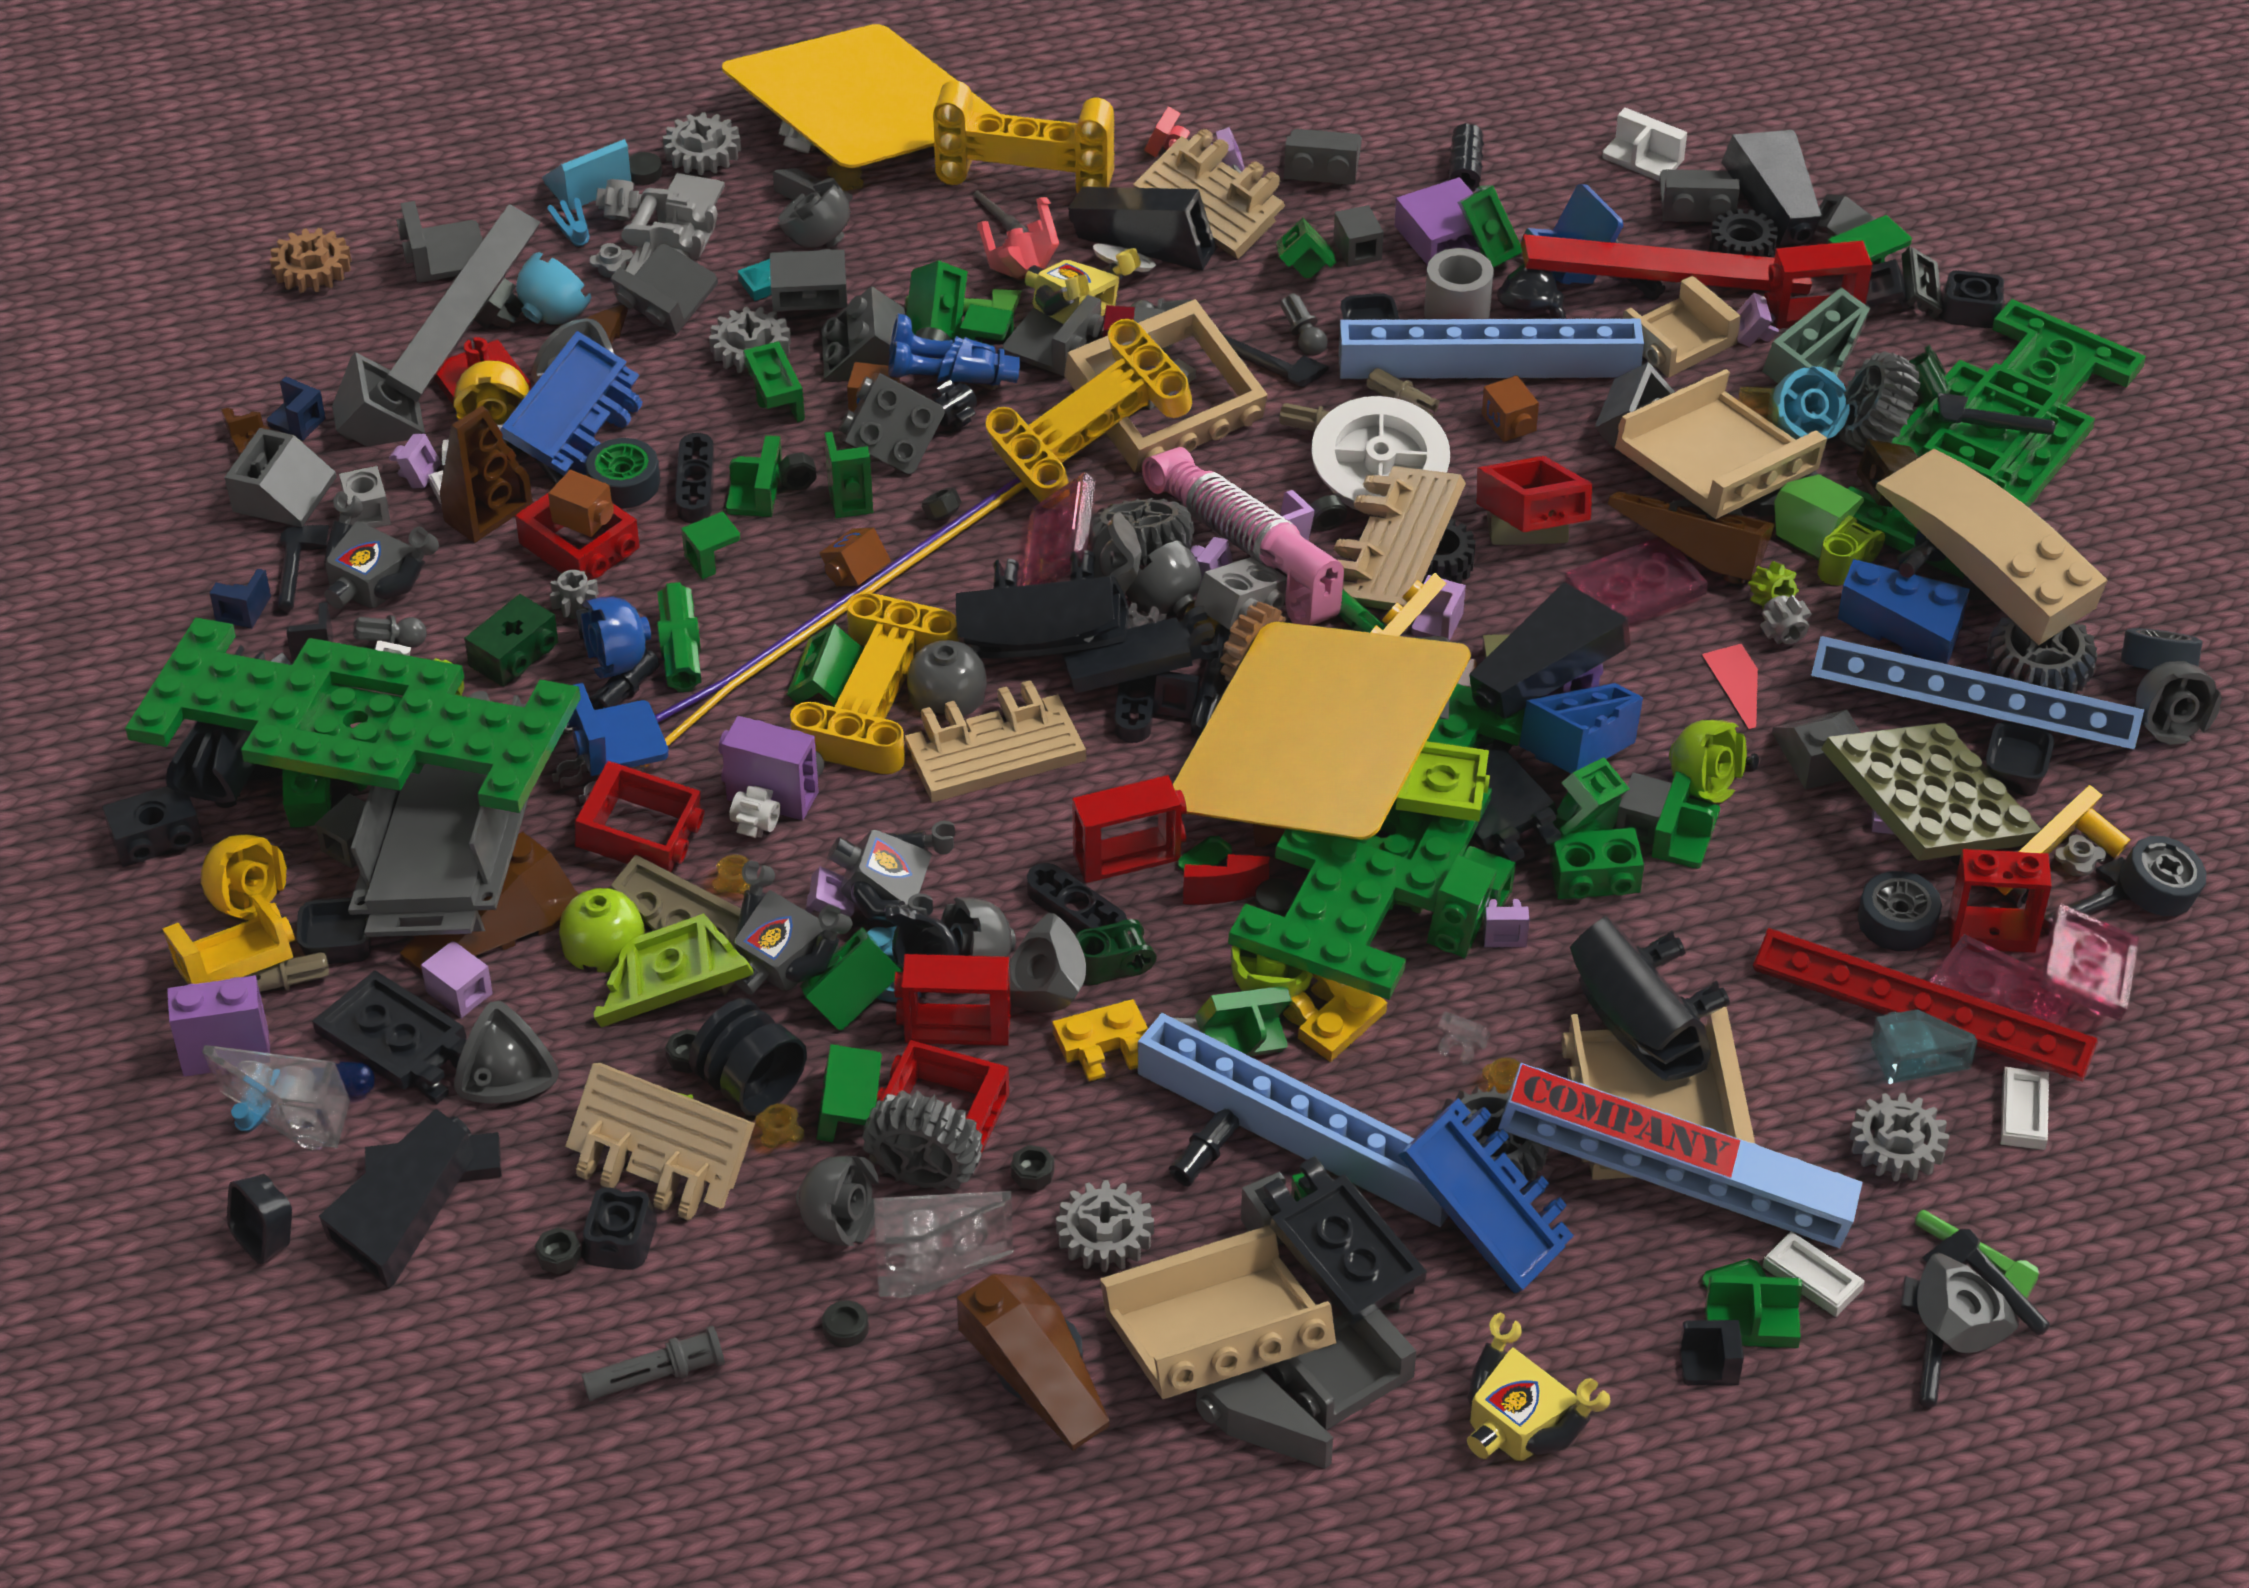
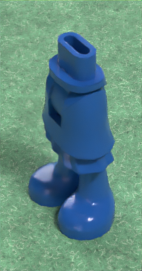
(958, 358)

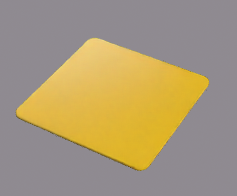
(850, 92)
(1320, 729)

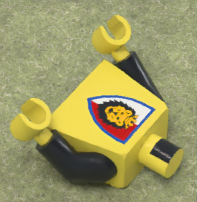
(1067, 284)
(1522, 1405)

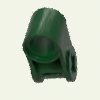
(1931, 375)
(1111, 951)

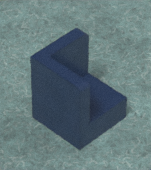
(300, 411)
(241, 603)

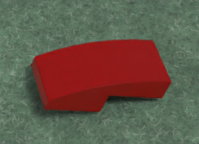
(1225, 884)

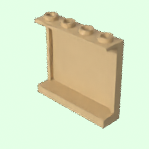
(1715, 447)
(1707, 1098)
(1214, 1313)

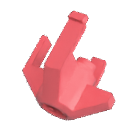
(1020, 248)

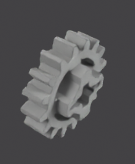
(702, 143)
(745, 332)
(1899, 1137)
(1105, 1225)

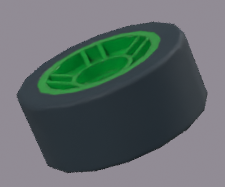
(628, 468)

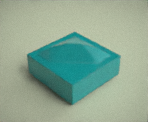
(756, 280)

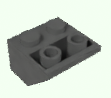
(808, 280)
(859, 334)
(278, 479)

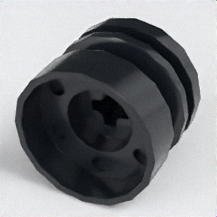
(747, 1056)

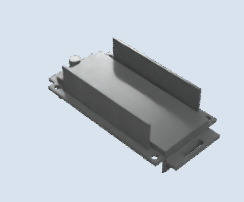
(431, 853)

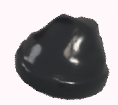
(1532, 290)
(918, 934)

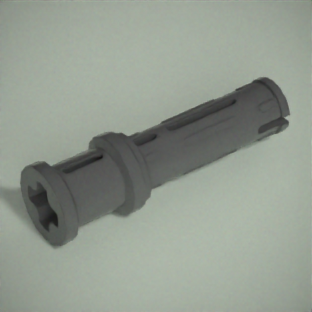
(676, 1359)

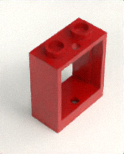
(1815, 261)
(1529, 489)
(539, 536)
(647, 791)
(1135, 850)
(2016, 928)
(954, 1022)
(957, 1071)

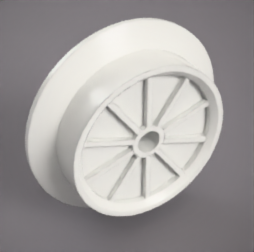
(1370, 439)

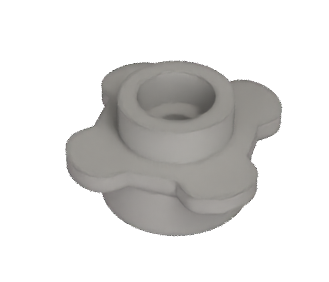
(610, 259)
(2079, 856)

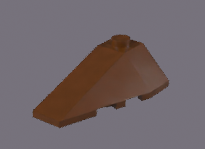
(481, 478)
(1723, 545)
(529, 902)
(1034, 1351)

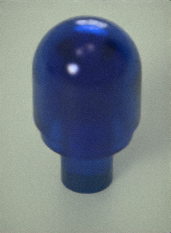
(357, 1078)

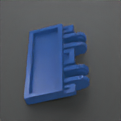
(572, 404)
(1486, 1195)

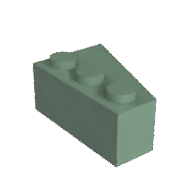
(1820, 338)

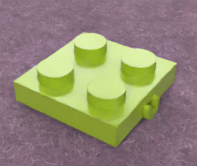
(1446, 782)

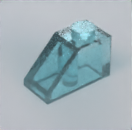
(1920, 1046)

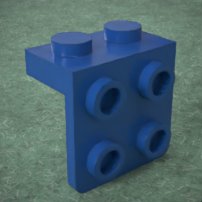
(1583, 219)
(617, 734)

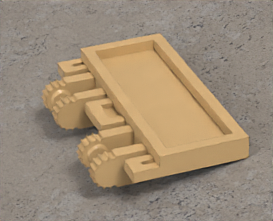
(1229, 197)
(1401, 546)
(994, 750)
(666, 1138)

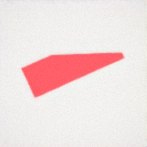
(1738, 678)

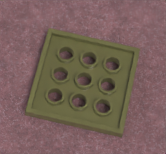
(1931, 790)

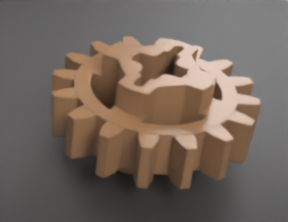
(310, 260)
(1243, 634)

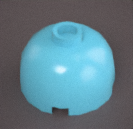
(550, 291)
(1811, 402)

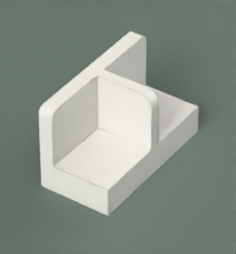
(1645, 144)

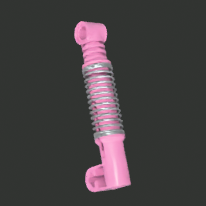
(1256, 526)

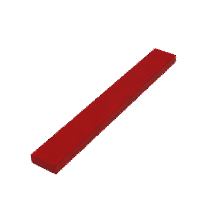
(1650, 263)
(1890, 991)

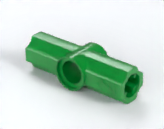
(679, 637)

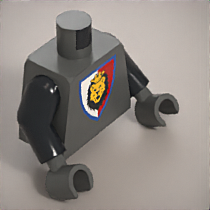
(369, 563)
(890, 869)
(780, 937)

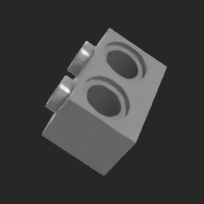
(1236, 586)

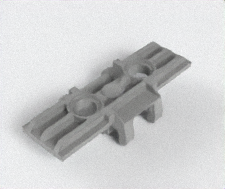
(687, 217)

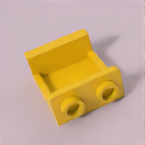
(234, 950)

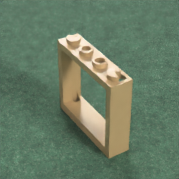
(1212, 424)

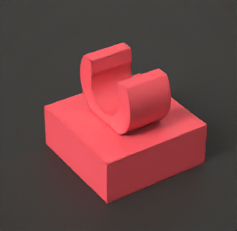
(1165, 133)

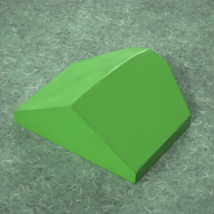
(1811, 511)

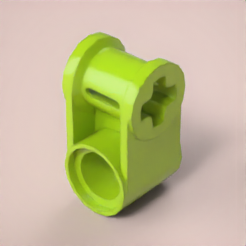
(1843, 545)

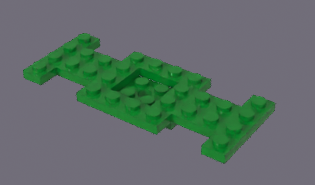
(2031, 382)
(304, 718)
(1359, 880)

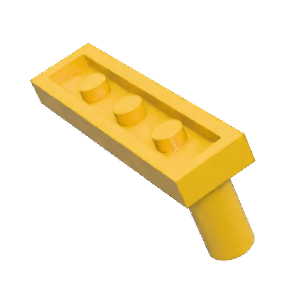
(2077, 815)

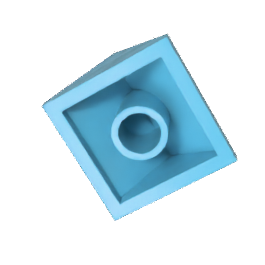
(587, 173)

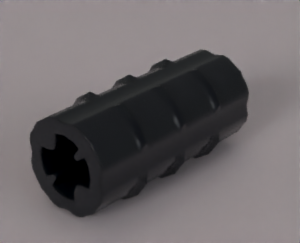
(1467, 155)

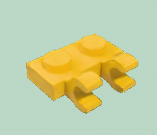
(1338, 1021)
(1099, 1031)

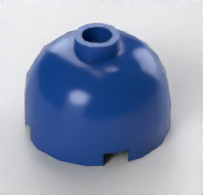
(614, 635)

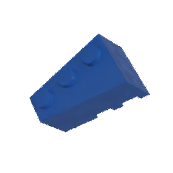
(1910, 611)
(1581, 725)

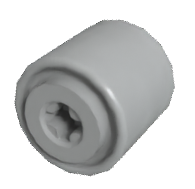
(1458, 285)

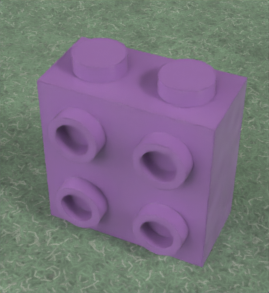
(1434, 220)
(773, 760)
(218, 1015)

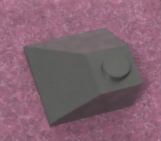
(372, 410)
(1803, 744)

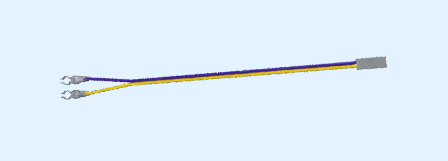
(825, 616)

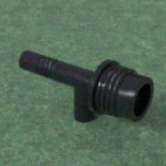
(1914, 558)

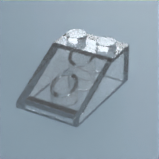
(287, 1092)
(938, 1238)

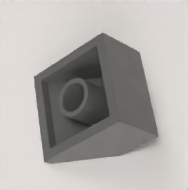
(1628, 394)

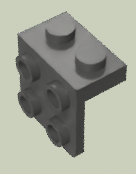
(1322, 156)
(1697, 194)
(436, 250)
(665, 288)
(1046, 341)
(891, 422)

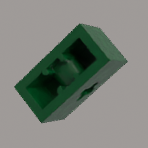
(511, 640)

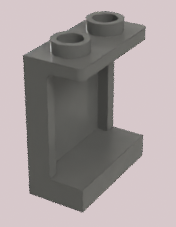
(1352, 1373)

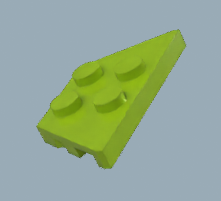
(669, 968)

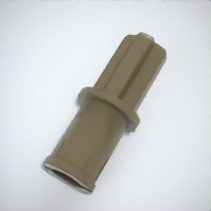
(1390, 386)
(1301, 416)
(293, 972)

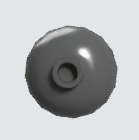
(817, 217)
(1167, 581)
(944, 674)
(2177, 701)
(979, 927)
(838, 1200)

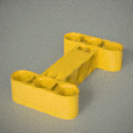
(1021, 141)
(1090, 410)
(857, 727)

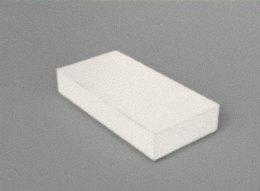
(2024, 1108)
(1822, 1277)

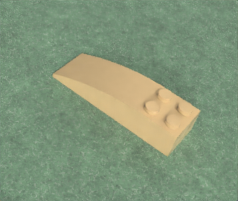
(1997, 543)

